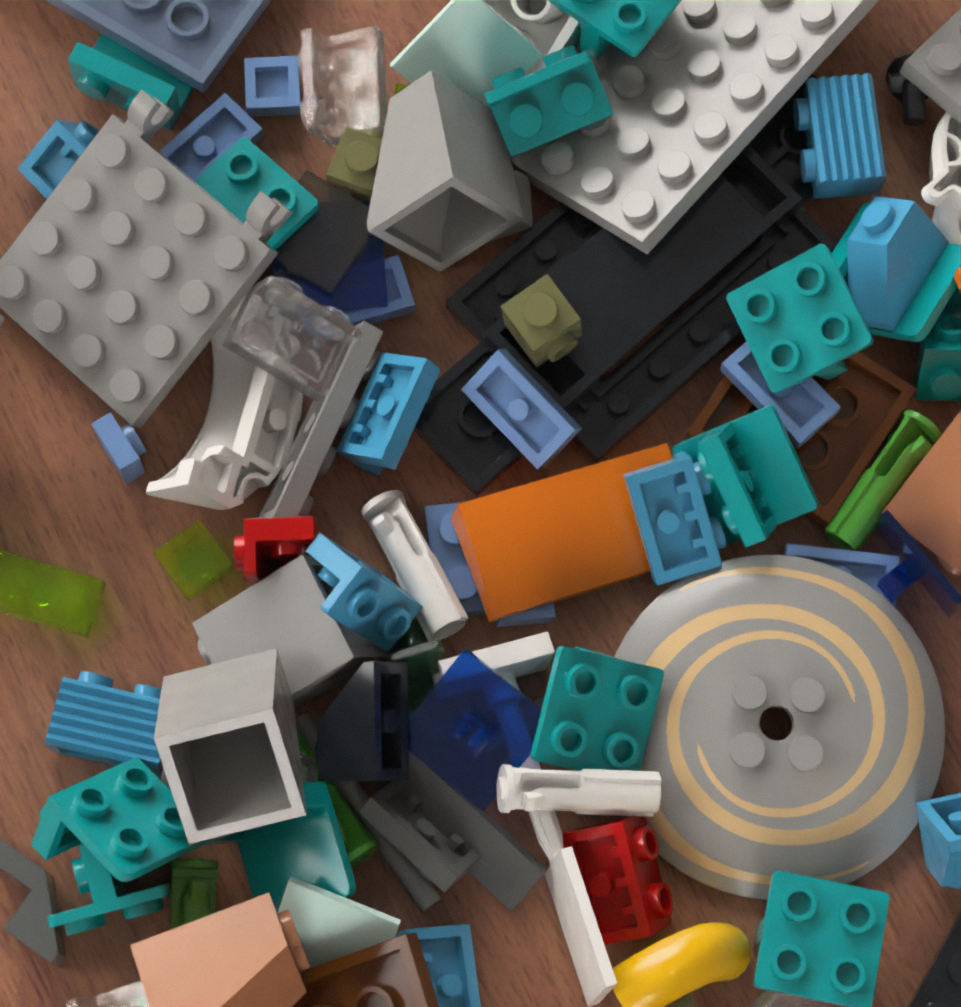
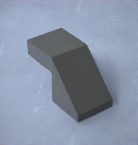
(30, 920)

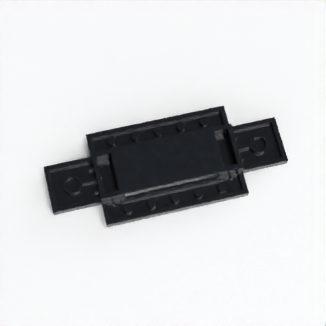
(622, 300)

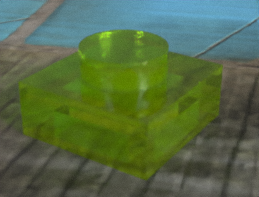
(193, 560)

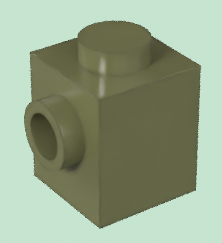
(356, 162)
(542, 321)

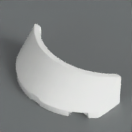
(242, 436)

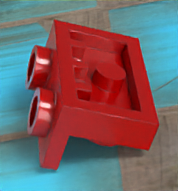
(272, 542)
(622, 877)

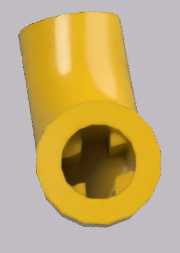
(682, 964)

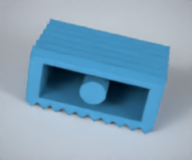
(841, 136)
(105, 722)

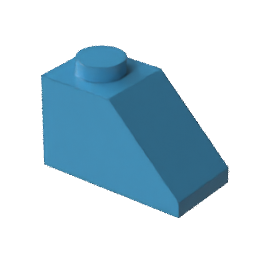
(890, 259)
(941, 838)

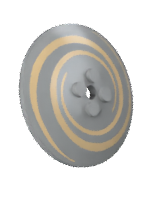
(858, 706)

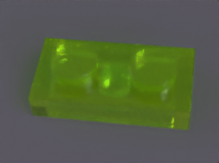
(48, 594)

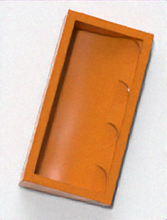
(554, 536)

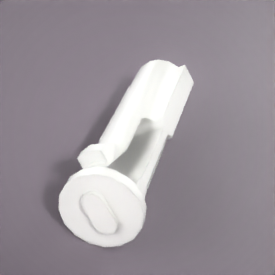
(415, 565)
(579, 791)

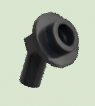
(905, 91)

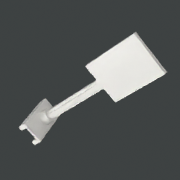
(563, 875)

